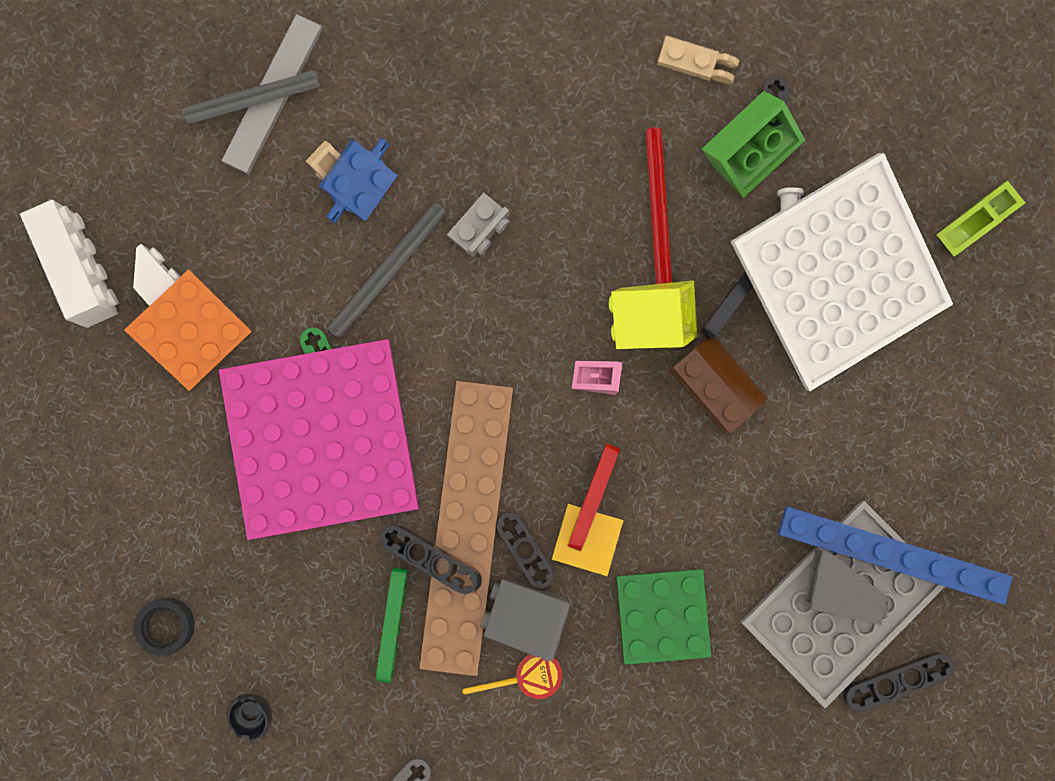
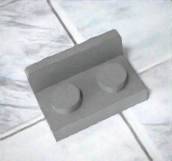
(479, 225)

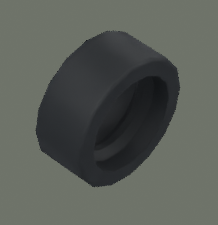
(141, 626)

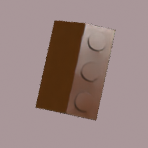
(718, 385)

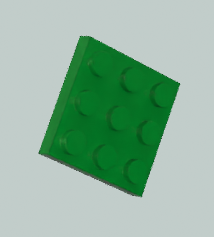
(663, 616)

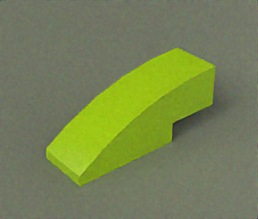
(980, 218)

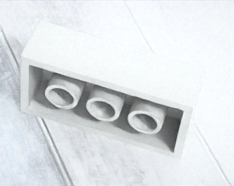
(70, 263)

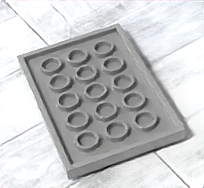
(830, 649)

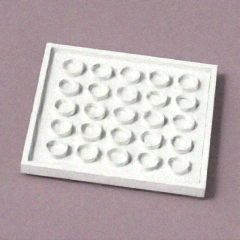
(843, 271)

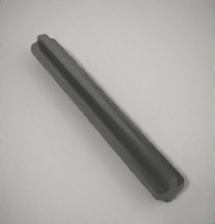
(250, 97)

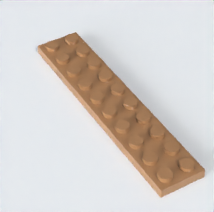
(467, 525)

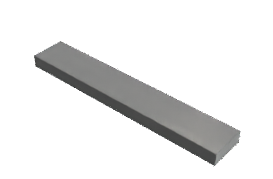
(261, 117)

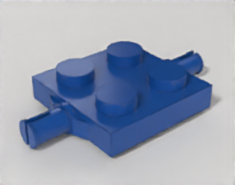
(358, 180)

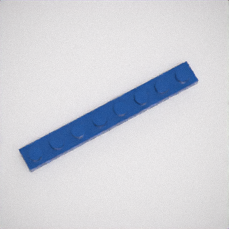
(895, 555)

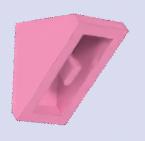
(597, 376)

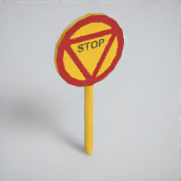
(534, 676)

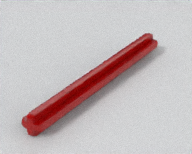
(658, 205)

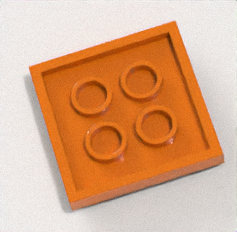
(188, 330)

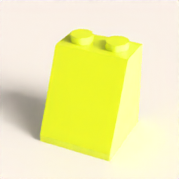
(654, 315)

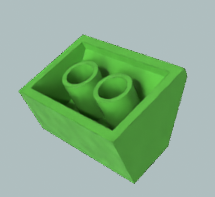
(750, 147)

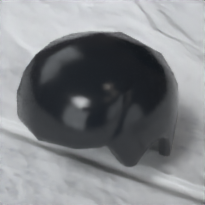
(246, 706)

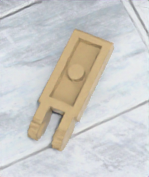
(696, 60)

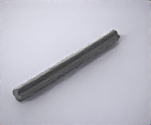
(387, 270)

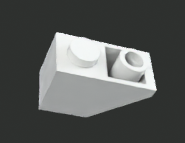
(151, 275)

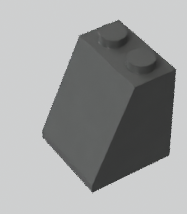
(526, 618)

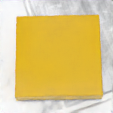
(598, 547)

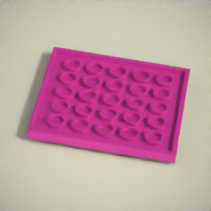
(318, 439)

